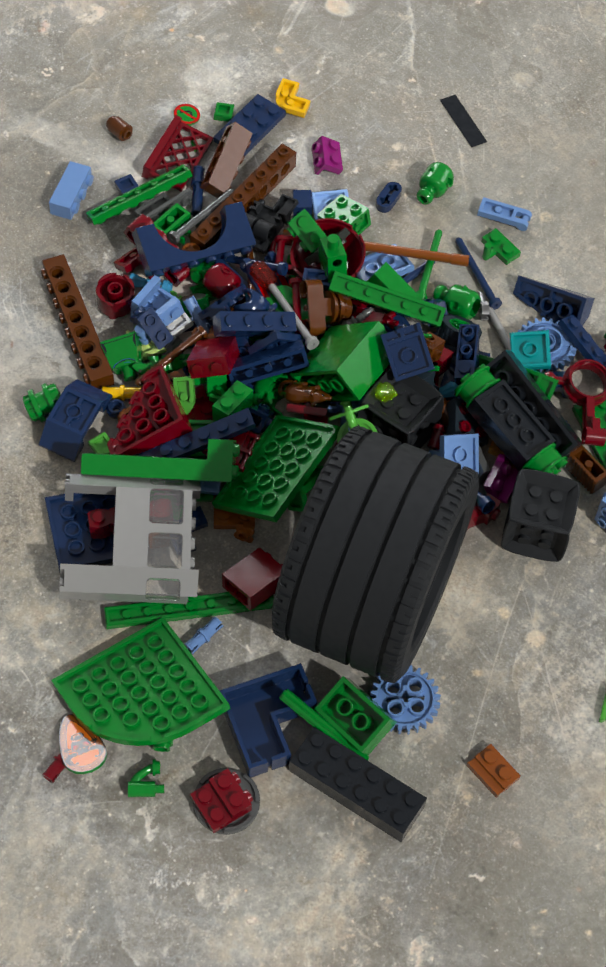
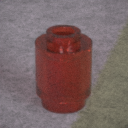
(262, 274)

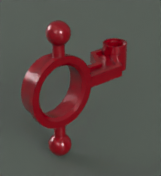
(591, 433)

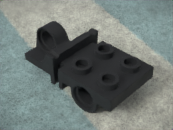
(268, 221)

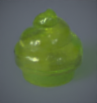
(385, 392)

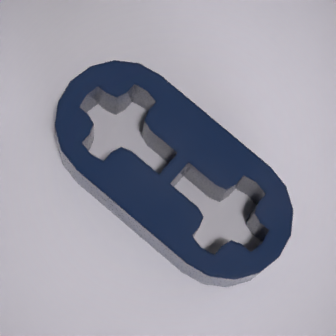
(391, 198)

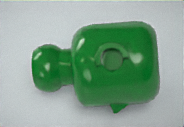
(434, 182)
(459, 300)

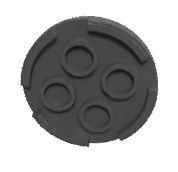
(242, 822)

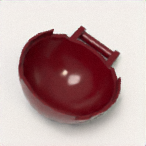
(353, 247)

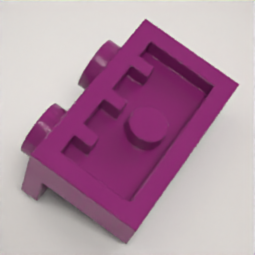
(501, 479)

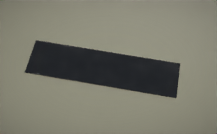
(463, 120)

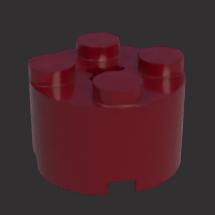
(115, 295)

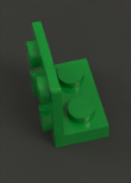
(348, 211)

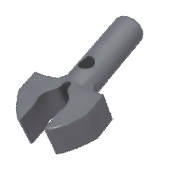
(484, 307)

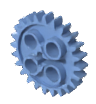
(407, 717)

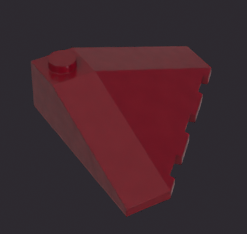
(153, 418)

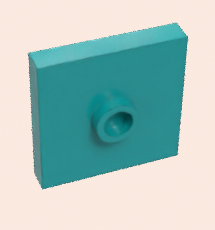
(532, 348)

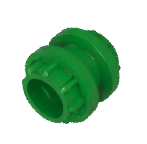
(42, 402)

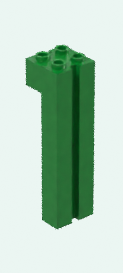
(217, 467)

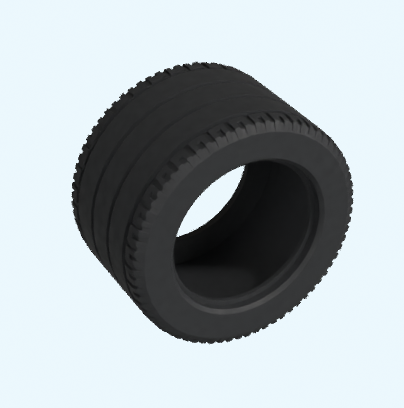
(373, 553)

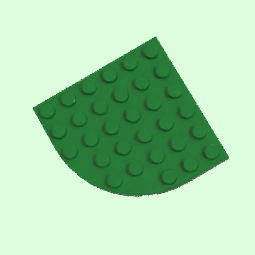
(142, 689)

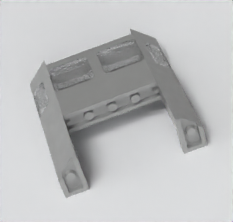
(149, 542)

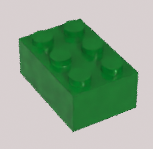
(355, 715)

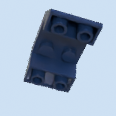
(72, 418)

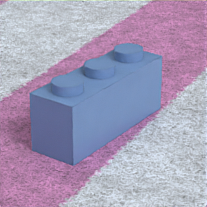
(71, 190)

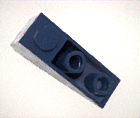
(467, 351)

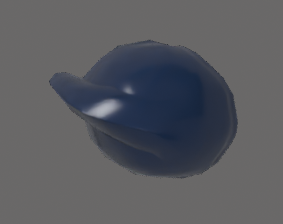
(255, 303)

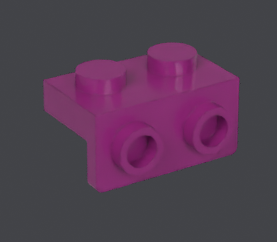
(326, 156)

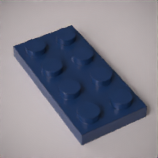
(258, 117)

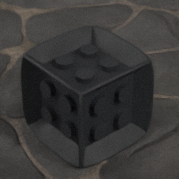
(408, 414)
(540, 515)

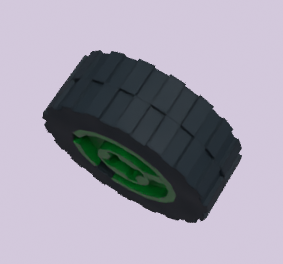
(450, 328)

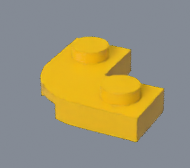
(287, 98)

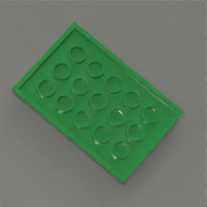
(277, 468)

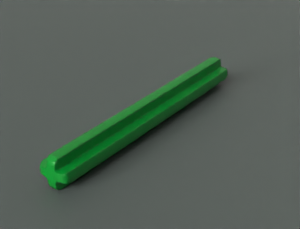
(316, 720)

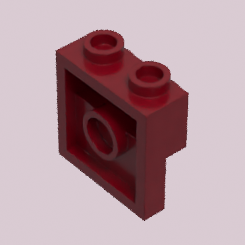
(222, 800)

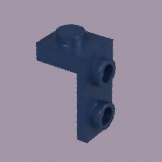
(152, 326)

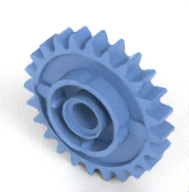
(561, 347)

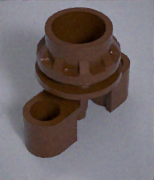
(323, 307)

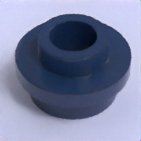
(115, 404)

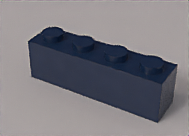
(252, 323)
(269, 363)

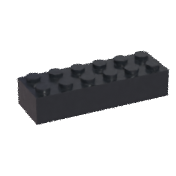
(509, 368)
(357, 784)

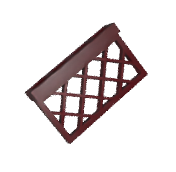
(165, 144)

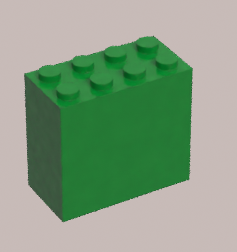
(346, 361)

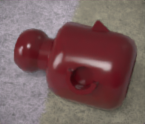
(221, 280)

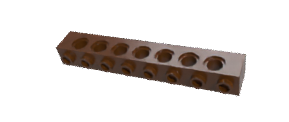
(255, 187)
(59, 281)

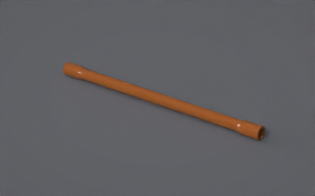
(453, 258)

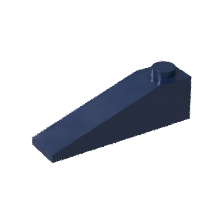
(553, 300)

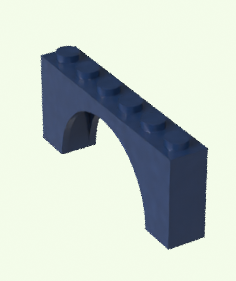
(160, 257)

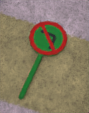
(189, 115)

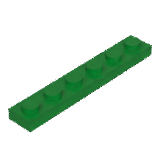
(135, 196)
(387, 299)

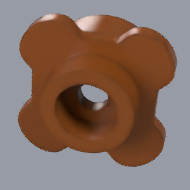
(244, 532)

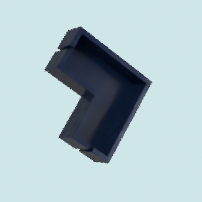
(257, 714)

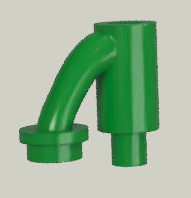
(140, 788)

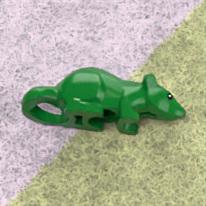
(176, 364)
(265, 386)

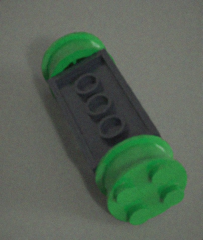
(509, 422)

